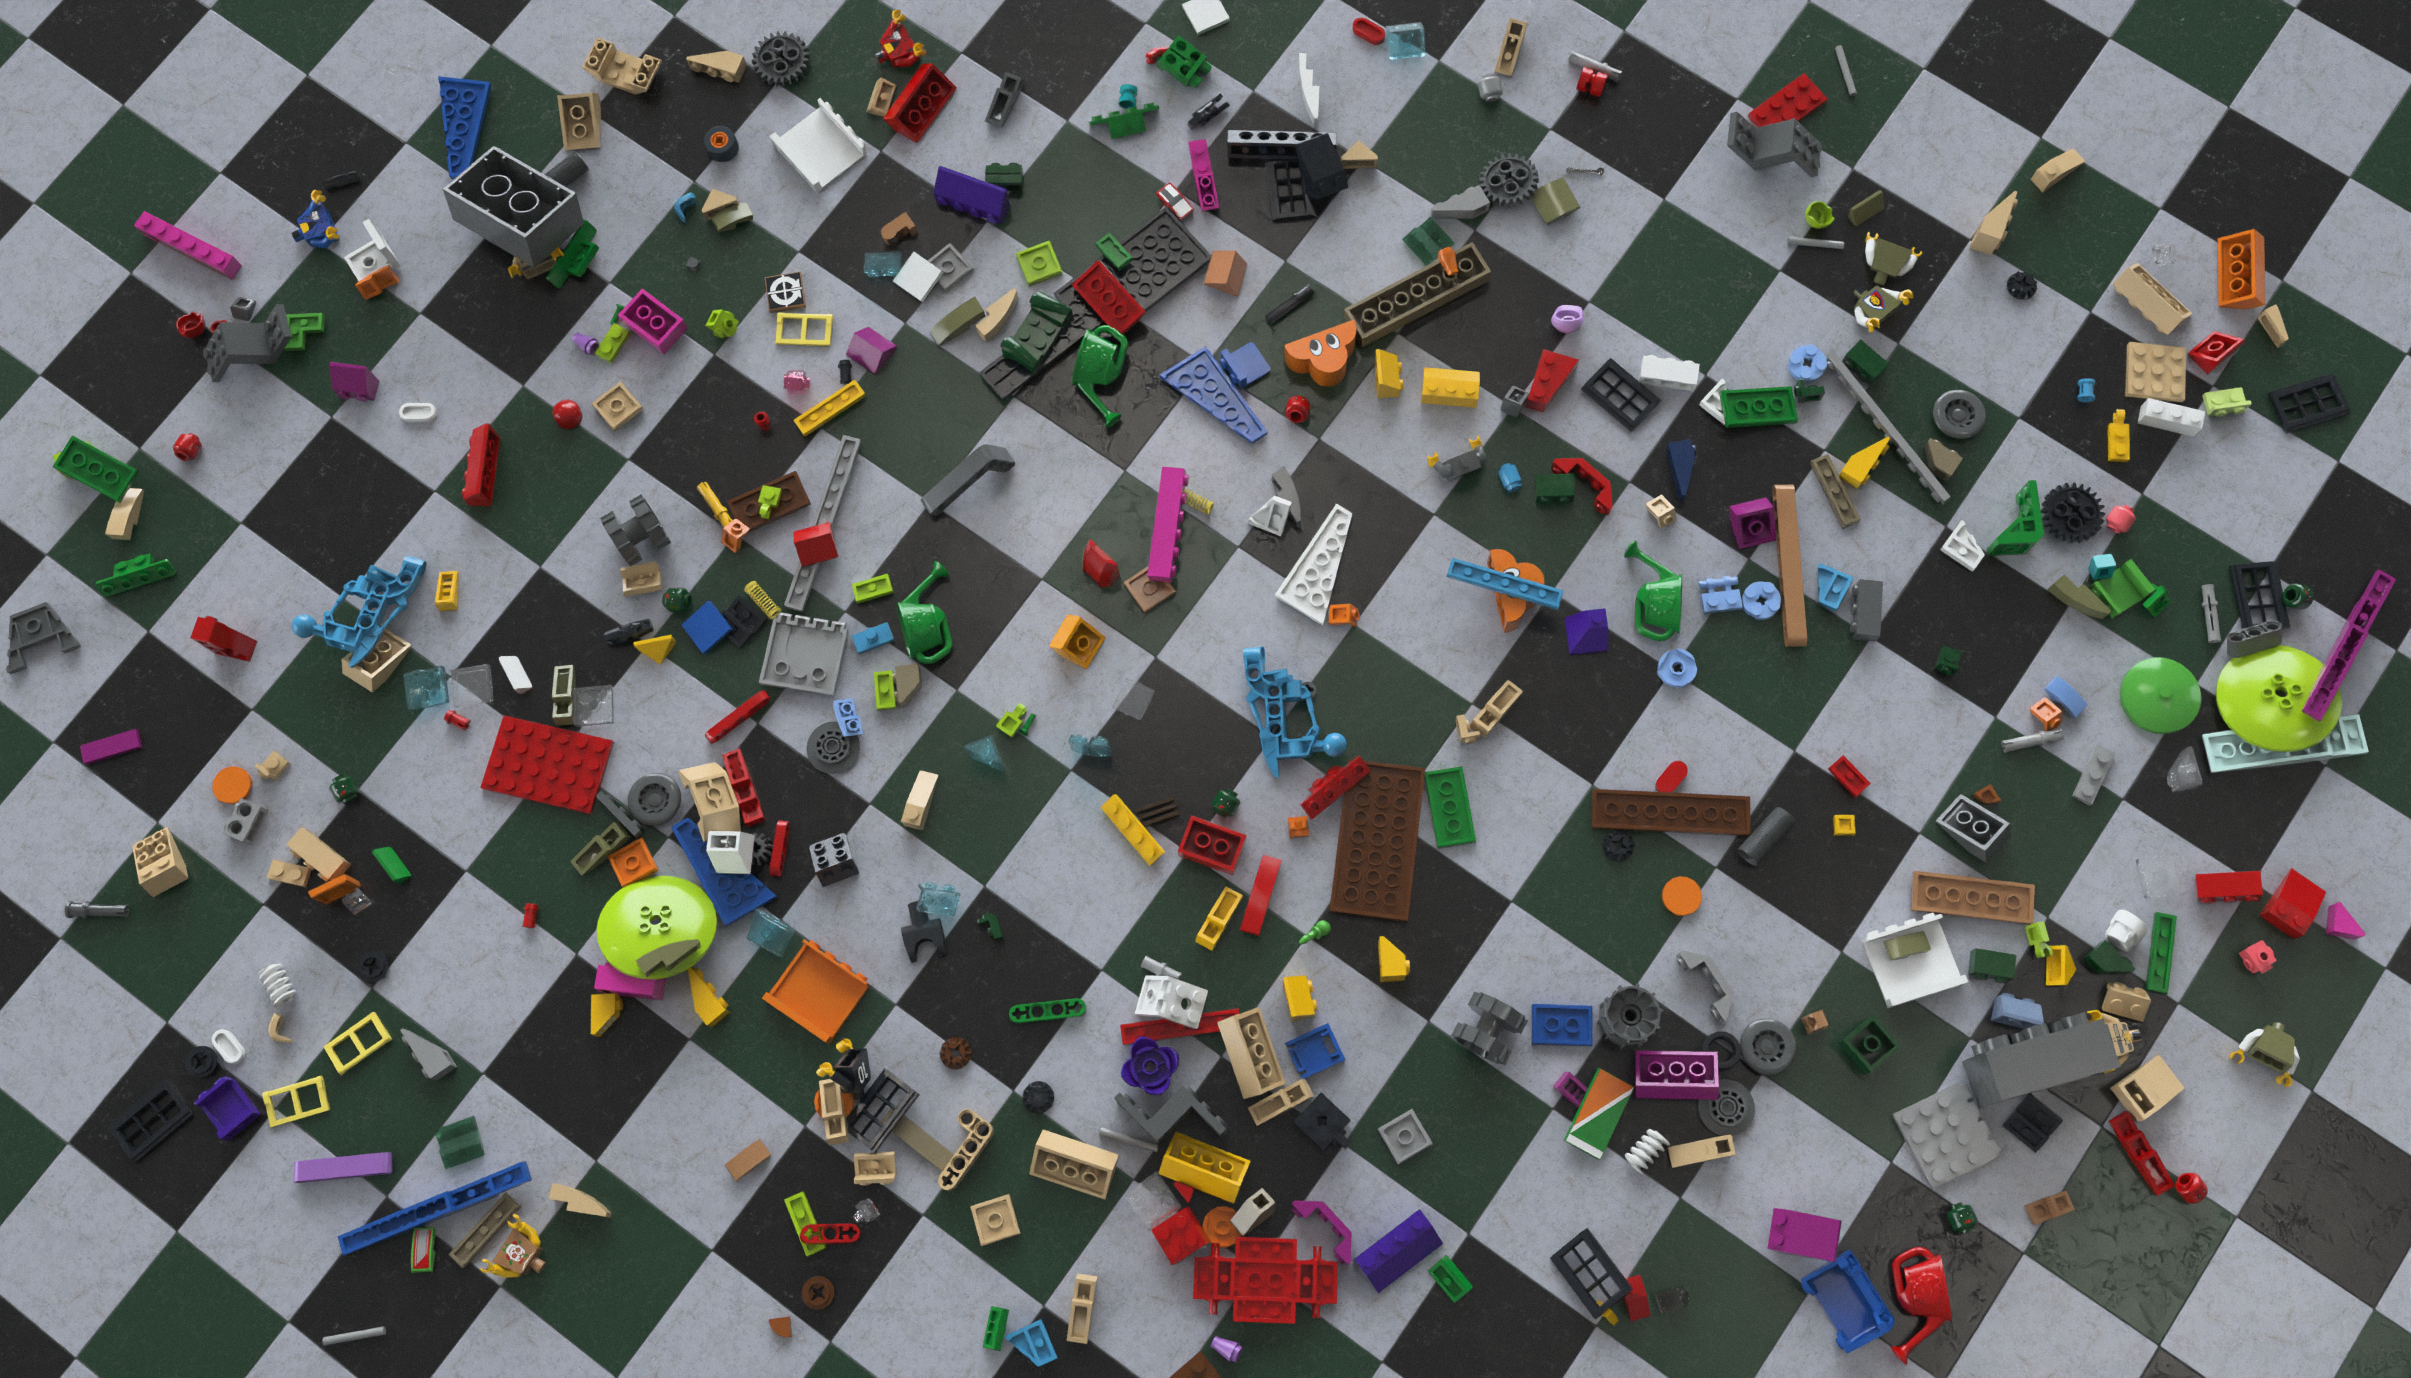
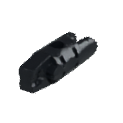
(1200, 117)
(628, 632)

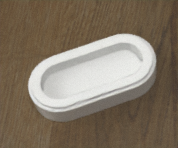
(418, 412)
(228, 1046)

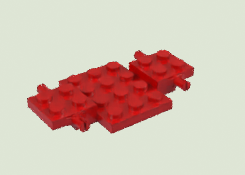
(1265, 1280)

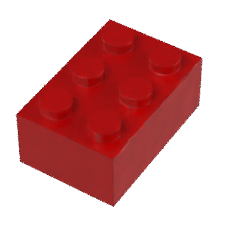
(1212, 845)

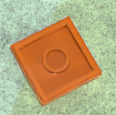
(633, 862)
(334, 889)

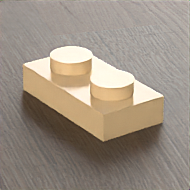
(289, 873)

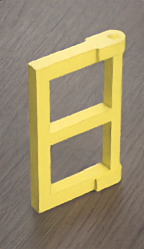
(805, 317)
(363, 1053)
(295, 1097)

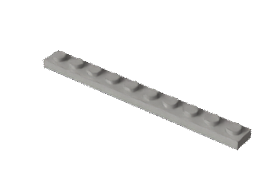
(1881, 421)
(826, 512)

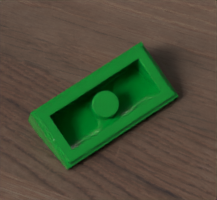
(392, 864)
(1450, 1278)

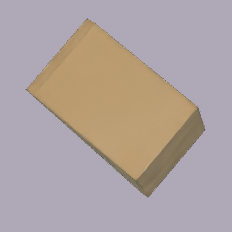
(1359, 157)
(717, 202)

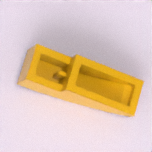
(1218, 918)

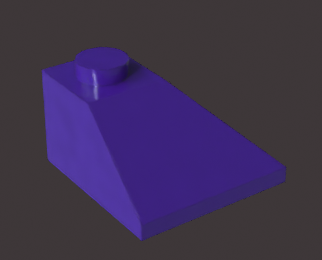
(1587, 632)

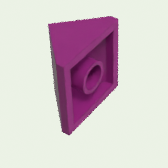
(870, 349)

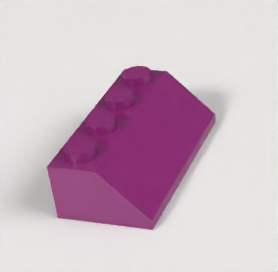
(1677, 1075)

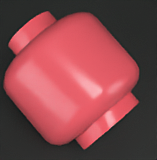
(2120, 519)

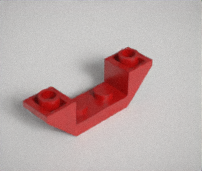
(1603, 501)

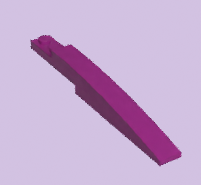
(2347, 645)

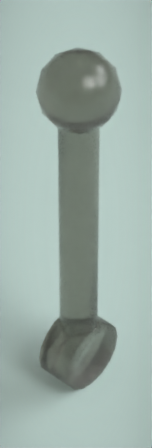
(1600, 171)

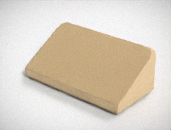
(881, 97)

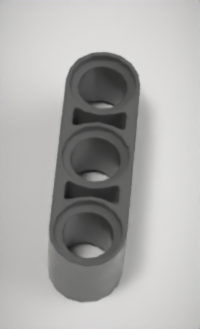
(2254, 639)

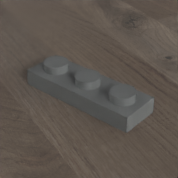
(621, 814)

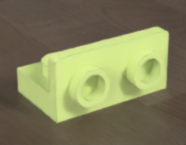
(2225, 401)

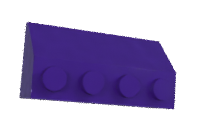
(971, 195)
(1398, 1251)

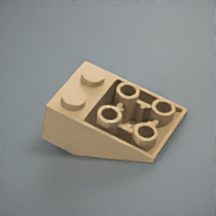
(1992, 228)
(159, 862)
(2147, 1088)

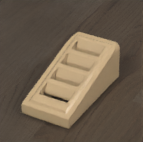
(2274, 325)

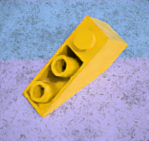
(1859, 464)
(706, 1003)

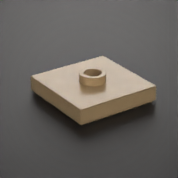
(617, 406)
(995, 1220)

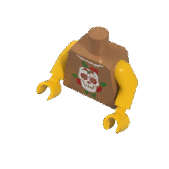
(518, 1253)

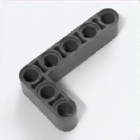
(965, 475)

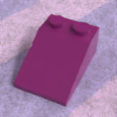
(1804, 1235)

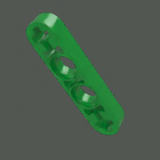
(1047, 1008)

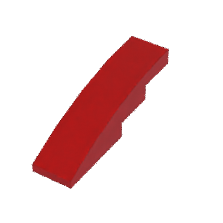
(743, 787)
(1260, 895)
(2141, 1153)

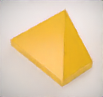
(656, 648)
(2059, 966)

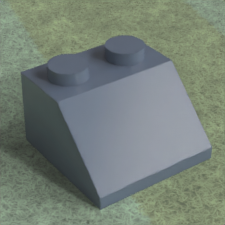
(2016, 1012)

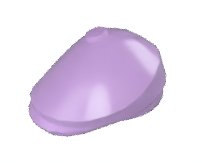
(1567, 318)

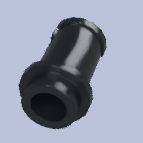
(845, 371)

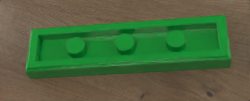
(2161, 953)

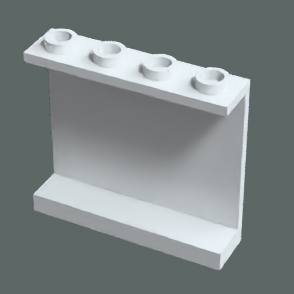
(820, 147)
(1919, 973)

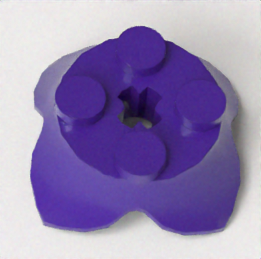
(1145, 1051)

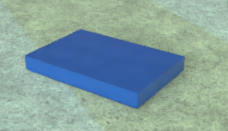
(1562, 1025)

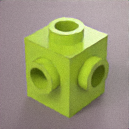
(722, 323)

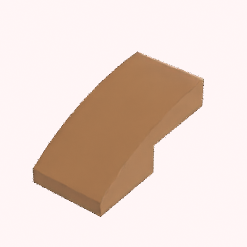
(747, 1160)
(2049, 1207)

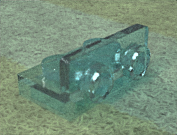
(882, 264)
(938, 899)

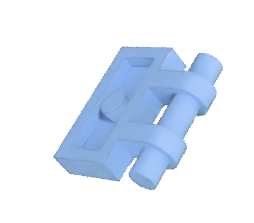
(1720, 601)

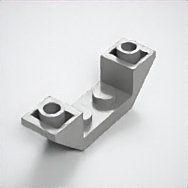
(1689, 961)

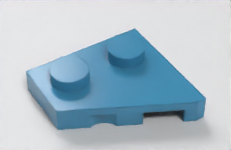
(1832, 586)
(1034, 1343)

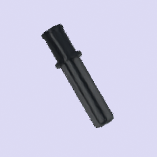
(1289, 304)

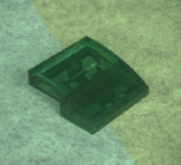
(1427, 241)
(459, 1142)

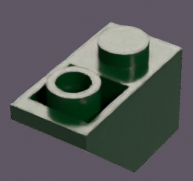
(2107, 960)

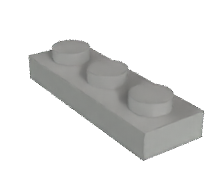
(2093, 775)

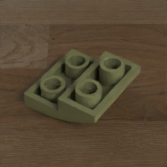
(1555, 200)

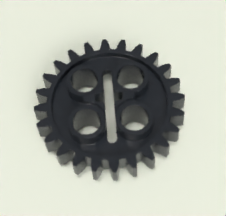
(2084, 502)

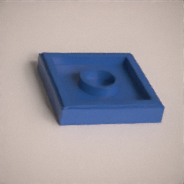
(706, 627)

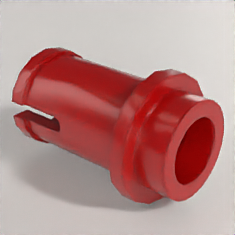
(762, 421)
(452, 717)
(530, 915)

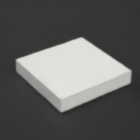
(1205, 14)
(918, 276)

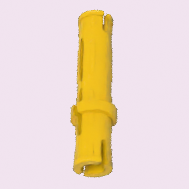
(720, 512)

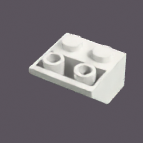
(730, 851)

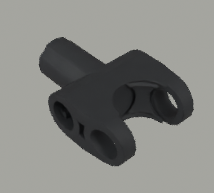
(922, 931)

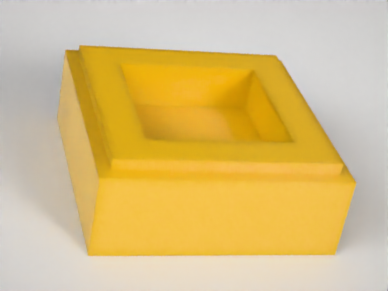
(1844, 825)

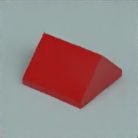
(2214, 350)
(815, 544)

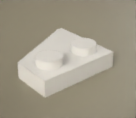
(1712, 402)
(1272, 515)
(1963, 547)

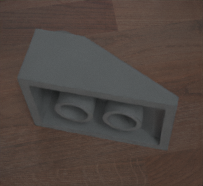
(1975, 827)

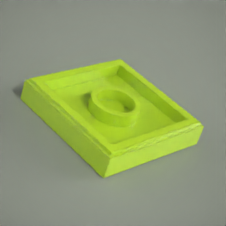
(1039, 263)

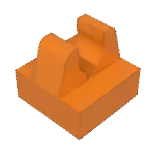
(1298, 827)

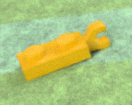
(2118, 438)

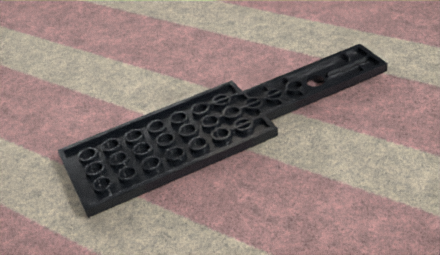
(1162, 260)

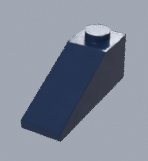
(1681, 460)

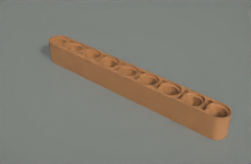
(1789, 566)

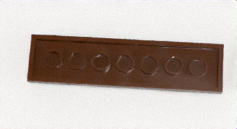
(1671, 812)

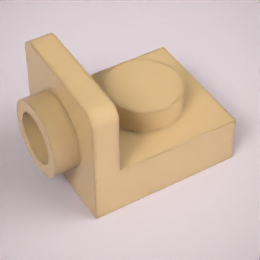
(1662, 511)
(1463, 727)
(272, 766)

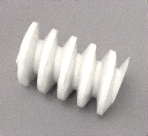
(276, 984)
(1646, 1150)

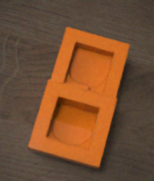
(376, 281)

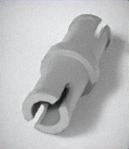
(1160, 969)

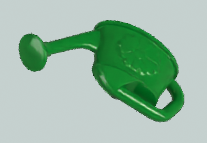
(1098, 365)
(1660, 598)
(922, 622)

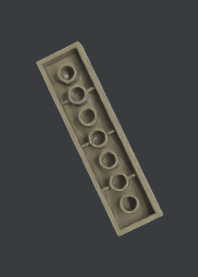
(1416, 295)

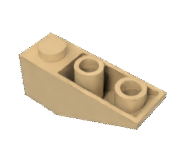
(720, 64)
(1701, 1151)

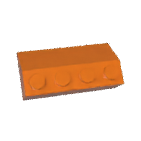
(2241, 270)

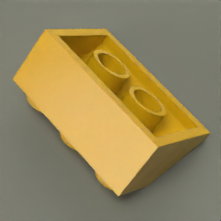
(1450, 387)

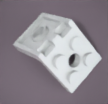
(375, 250)
(1163, 997)

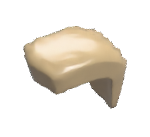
(274, 1028)

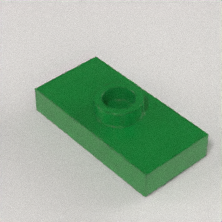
(1114, 251)
(995, 1328)

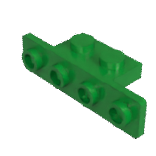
(1125, 123)
(576, 255)
(134, 574)

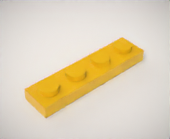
(829, 408)
(1132, 829)

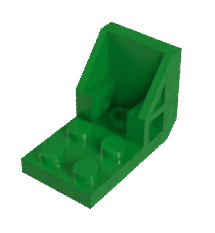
(2025, 530)

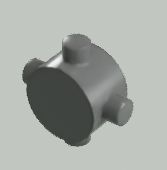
(693, 264)

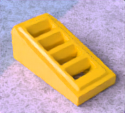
(450, 602)

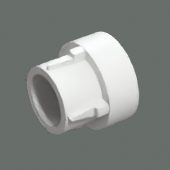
(2125, 930)

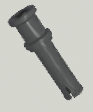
(88, 909)

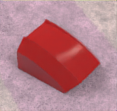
(1099, 565)

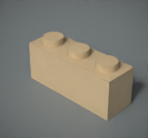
(317, 855)

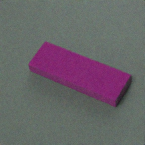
(111, 746)

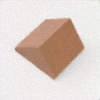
(1226, 272)

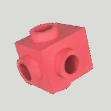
(2258, 957)

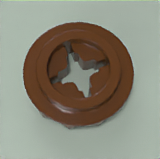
(964, 1050)
(808, 1293)

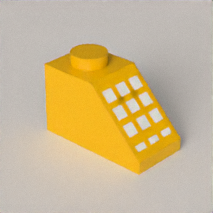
(604, 1011)

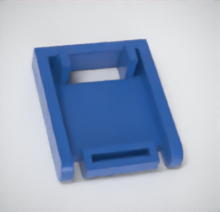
(1311, 1052)

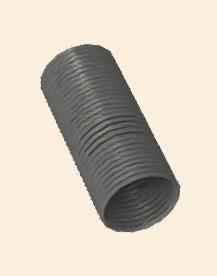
(568, 170)
(1766, 835)

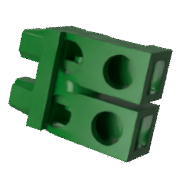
(1184, 62)

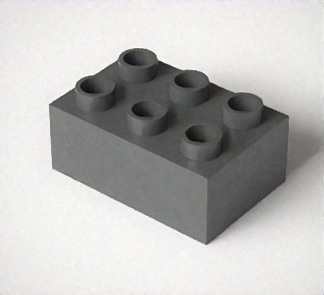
(513, 206)
(2039, 1059)

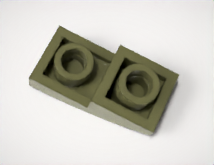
(729, 217)
(1907, 945)

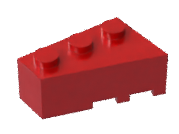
(1549, 378)
(222, 639)
(2229, 887)

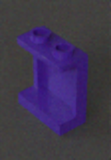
(227, 1107)

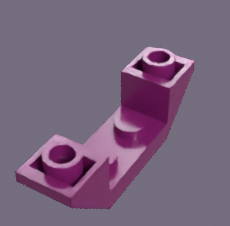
(1306, 1208)

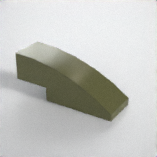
(957, 321)
(2079, 598)
(562, 695)
(600, 847)
(667, 956)

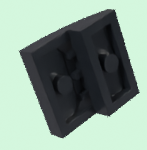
(744, 621)
(2032, 1122)

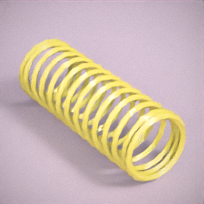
(1208, 507)
(754, 584)

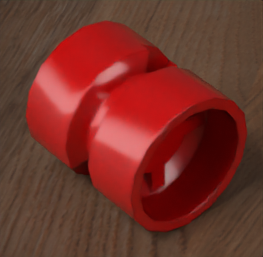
(1591, 82)

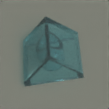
(1406, 40)
(986, 752)
(770, 933)

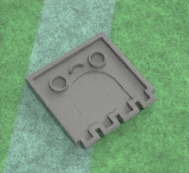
(804, 654)
(1947, 1135)

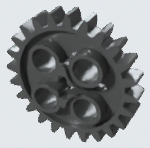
(791, 47)
(1509, 180)

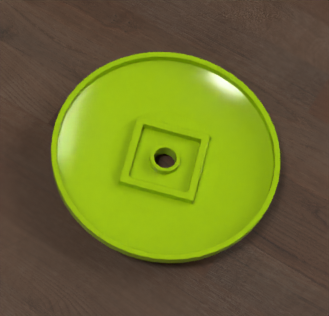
(2261, 717)
(627, 930)

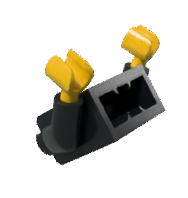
(851, 1071)

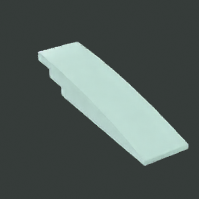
(2231, 753)

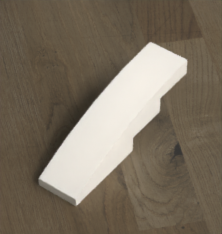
(1309, 93)

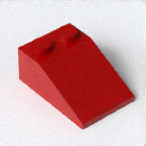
(2294, 904)

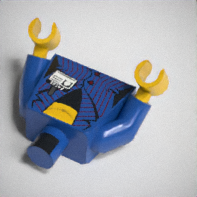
(316, 224)

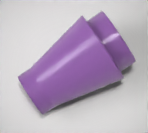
(586, 343)
(1227, 1348)

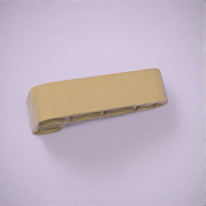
(962, 1152)

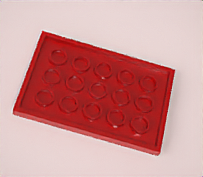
(547, 764)

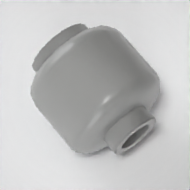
(1490, 88)

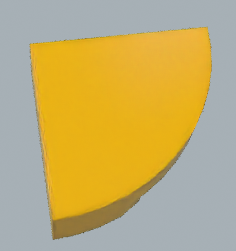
(1609, 1315)

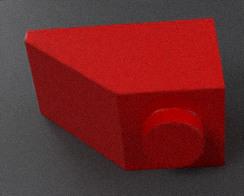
(1636, 1301)

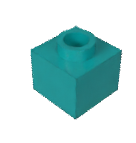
(2102, 566)

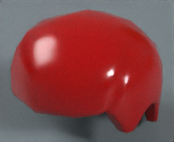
(191, 325)
(567, 414)

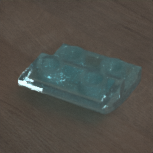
(426, 688)
(1095, 747)

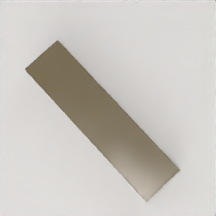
(1835, 491)
(921, 1141)
(485, 1230)

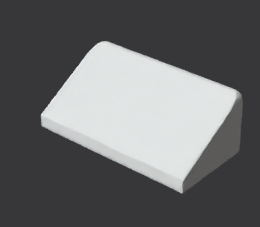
(515, 673)

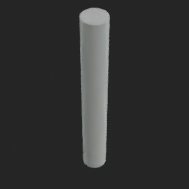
(1845, 70)
(1815, 242)
(1128, 1139)
(354, 1335)

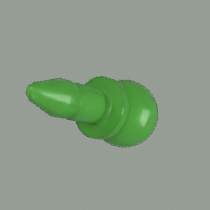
(1321, 929)

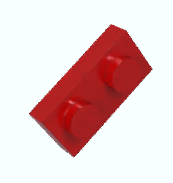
(1849, 776)

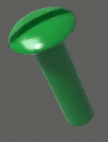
(619, 308)
(1023, 731)

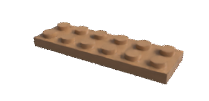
(1972, 897)

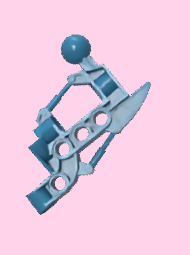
(364, 639)
(1290, 690)

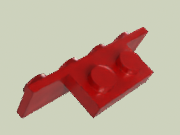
(1333, 785)

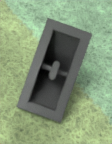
(1514, 401)

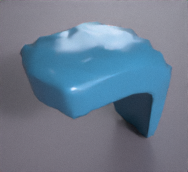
(682, 203)

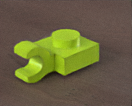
(768, 498)
(1011, 722)
(2038, 937)

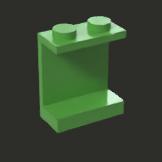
(2123, 589)

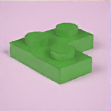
(302, 324)

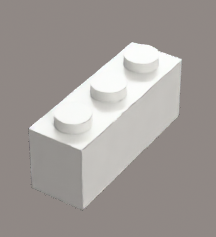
(1669, 373)
(2171, 417)

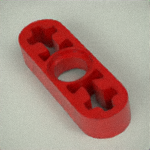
(779, 848)
(844, 1238)

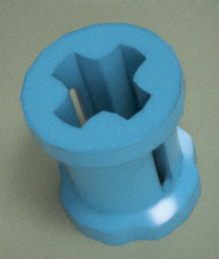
(2086, 390)

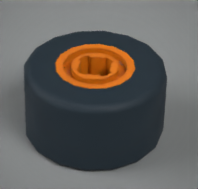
(721, 144)

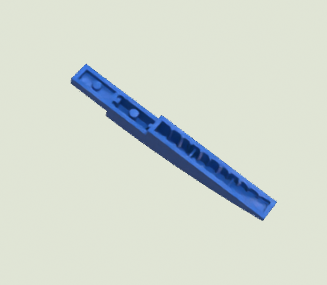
(435, 1208)

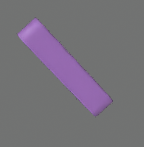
(343, 1167)

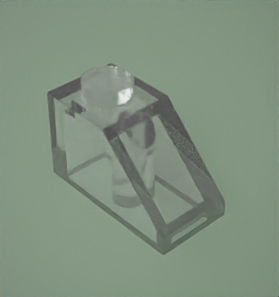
(2184, 772)

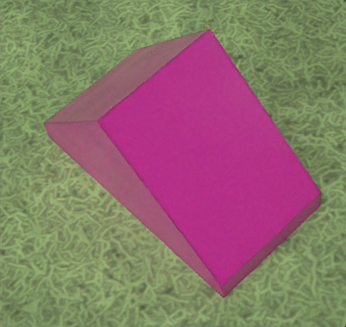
(2341, 923)

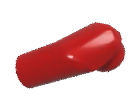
(1155, 52)

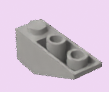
(1463, 206)
(434, 1059)

